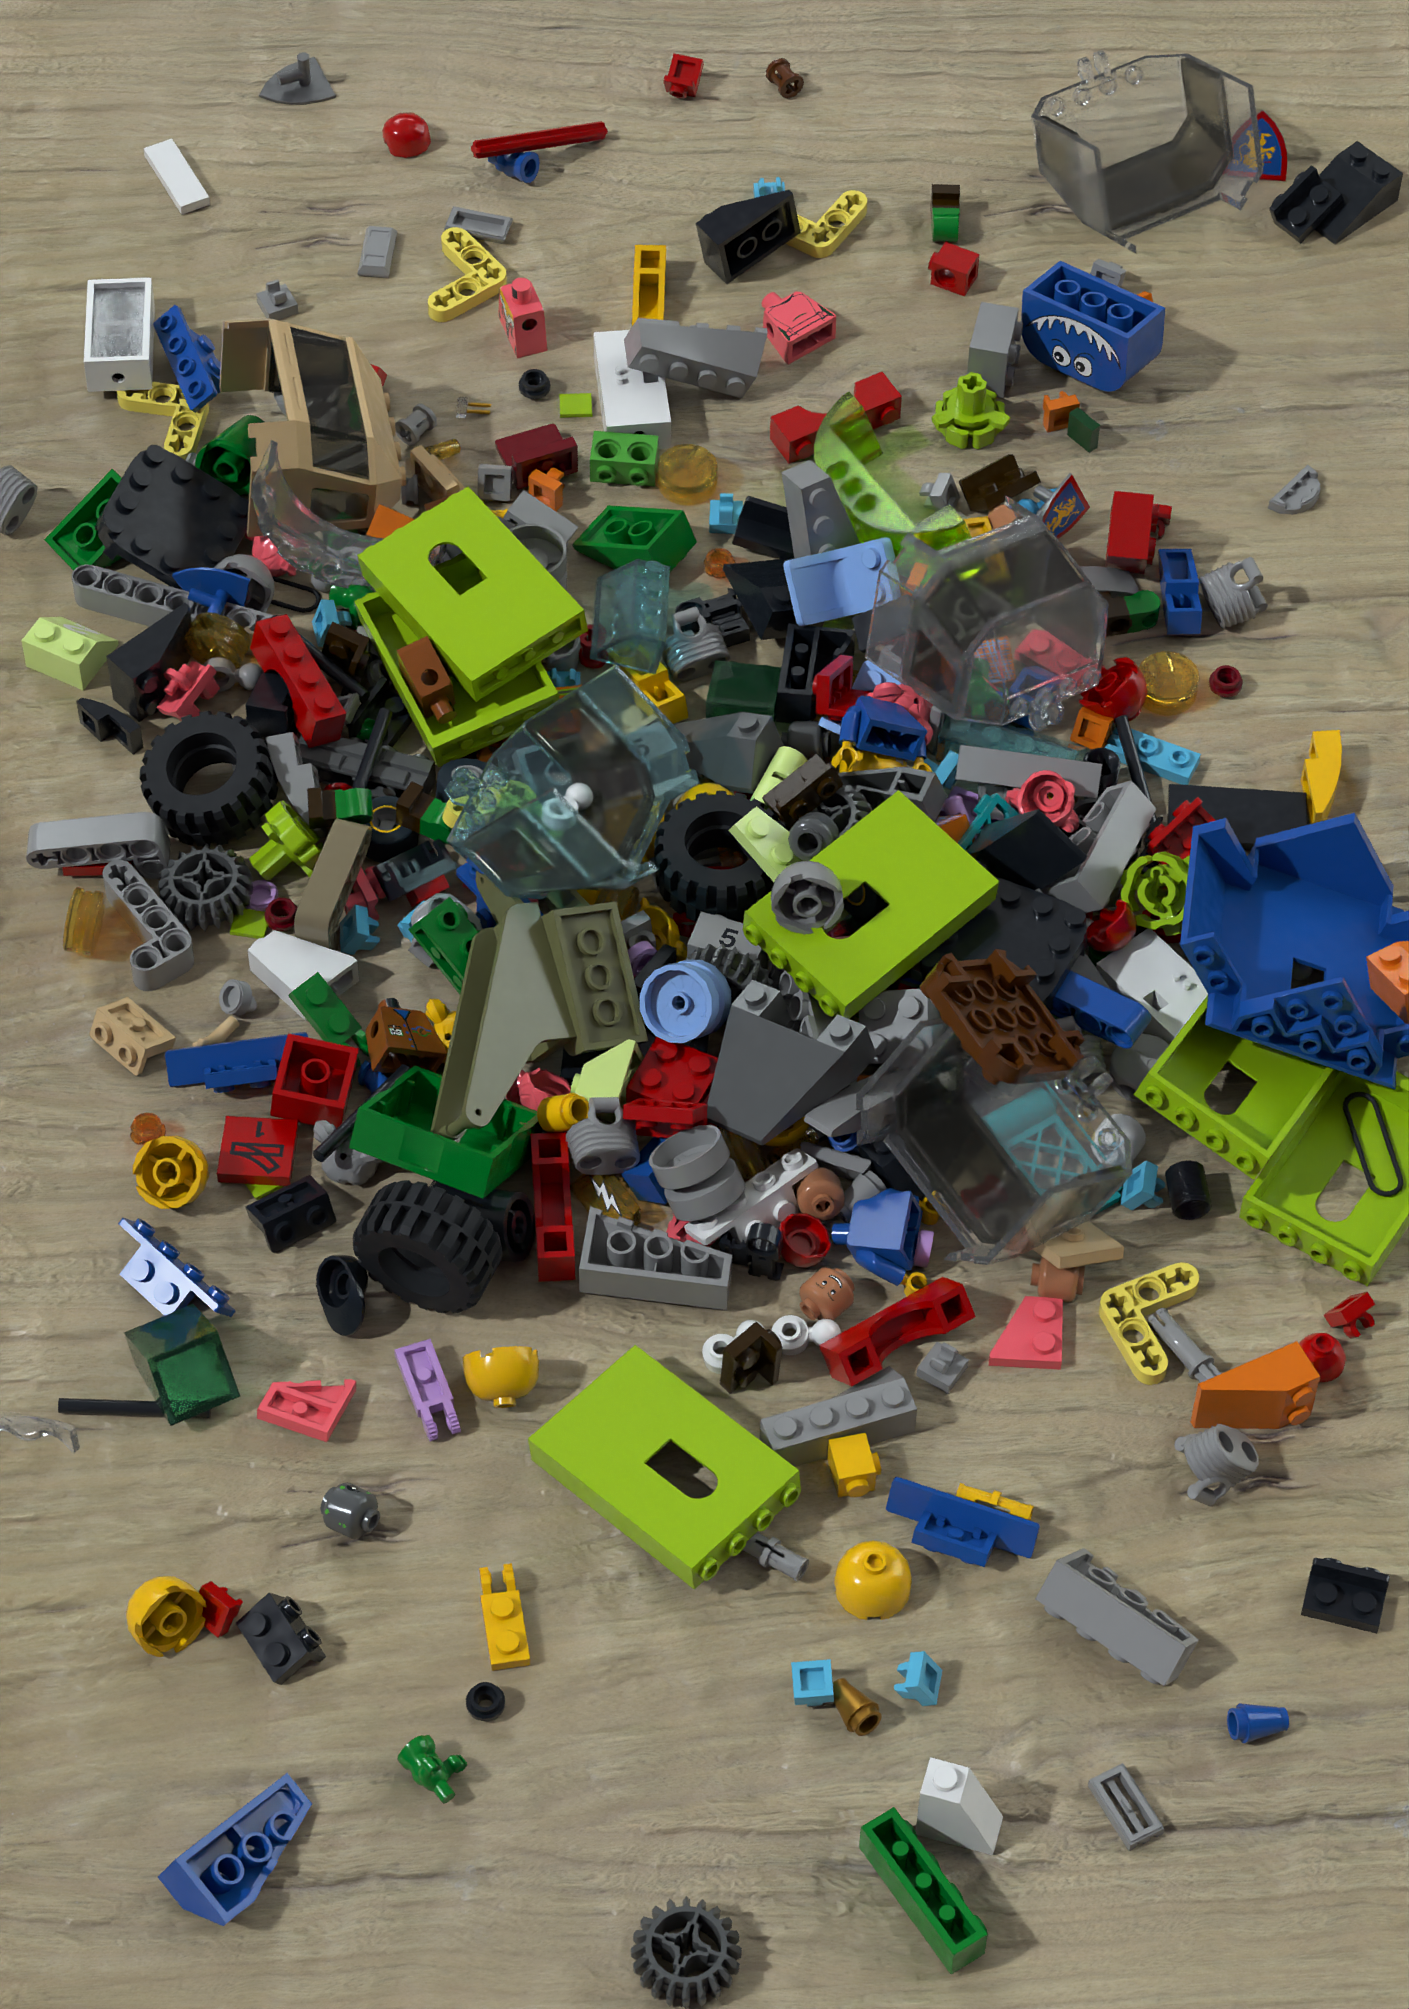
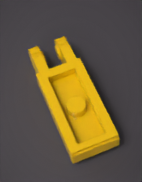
(504, 1622)

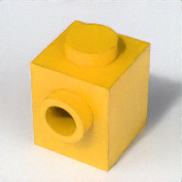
(853, 1465)

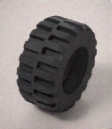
(197, 744)
(699, 827)
(427, 1246)

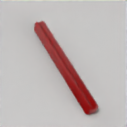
(539, 139)

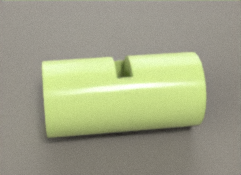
(781, 766)

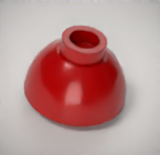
(1325, 1355)

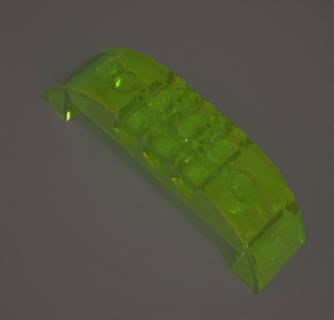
(841, 450)

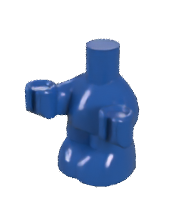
(518, 165)

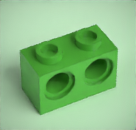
(624, 458)

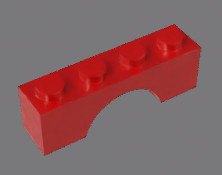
(796, 428)
(315, 705)
(552, 1207)
(926, 1312)

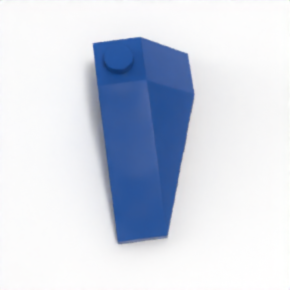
(233, 1861)

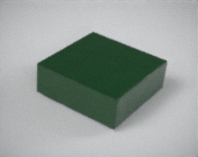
(1083, 430)

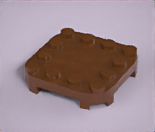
(1002, 1019)

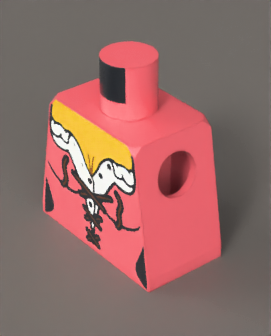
(517, 304)

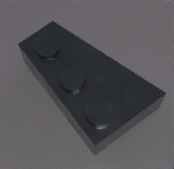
(805, 655)
(271, 706)

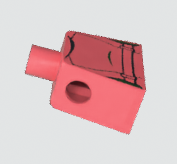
(797, 324)

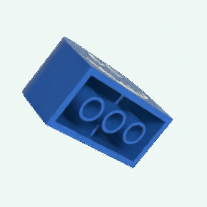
(1090, 327)

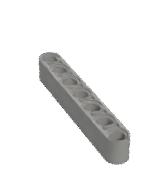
(144, 600)

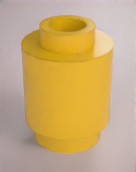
(561, 1112)

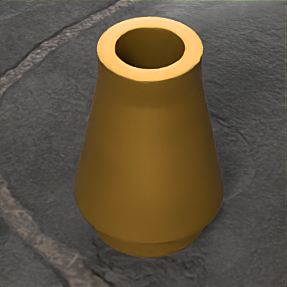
(855, 1708)

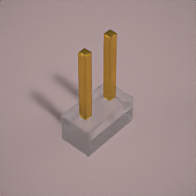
(462, 404)

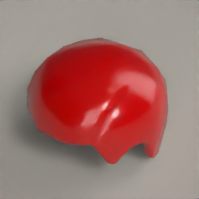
(406, 135)
(1112, 929)
(804, 1240)

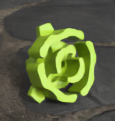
(972, 409)
(289, 842)
(1159, 890)

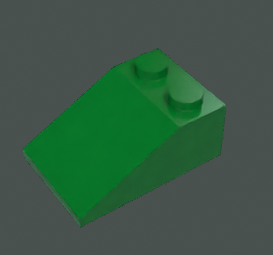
(637, 533)
(75, 535)

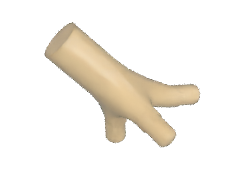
(220, 1033)

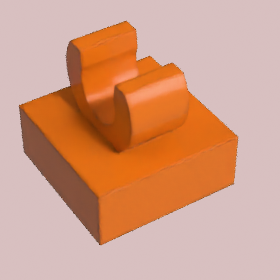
(1057, 411)
(547, 487)
(1091, 729)

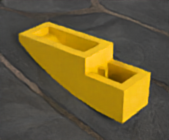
(649, 282)
(660, 691)
(1321, 773)

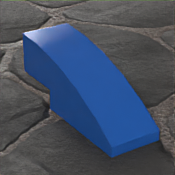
(1180, 591)

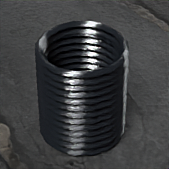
(1110, 766)
(1188, 1190)

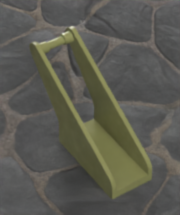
(590, 964)
(504, 1018)

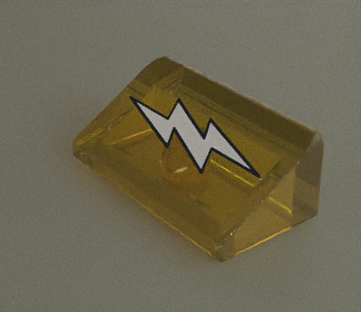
(606, 1194)

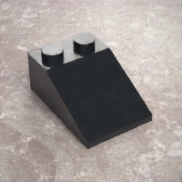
(1366, 186)
(746, 232)
(764, 596)
(139, 664)
(1026, 850)

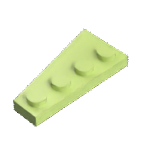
(768, 845)

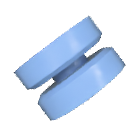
(685, 1001)

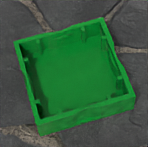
(398, 1131)

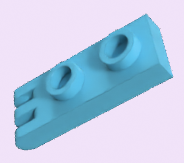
(1159, 756)

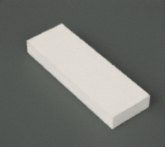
(176, 176)

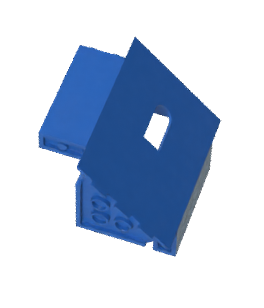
(1307, 900)

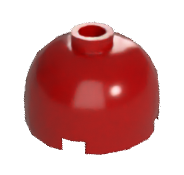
(1119, 691)

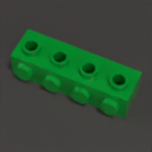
(446, 939)
(923, 1890)

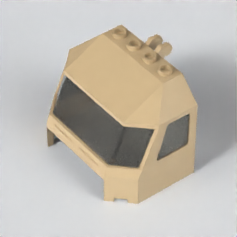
(337, 428)

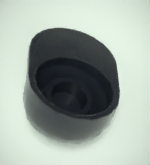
(341, 1290)

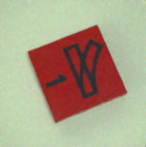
(257, 1151)

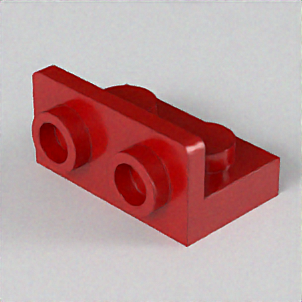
(664, 1117)

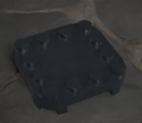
(171, 516)
(1030, 929)

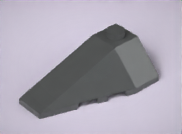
(732, 748)

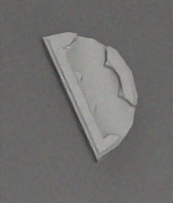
(1298, 494)

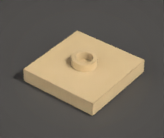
(1081, 1247)

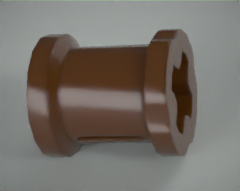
(784, 78)

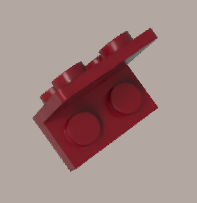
(539, 450)

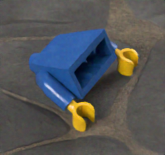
(881, 729)
(886, 1235)

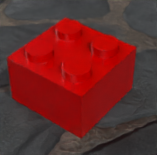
(1129, 531)
(673, 1074)
(314, 1081)

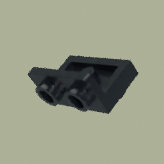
(280, 1636)

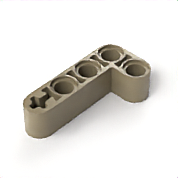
(331, 883)

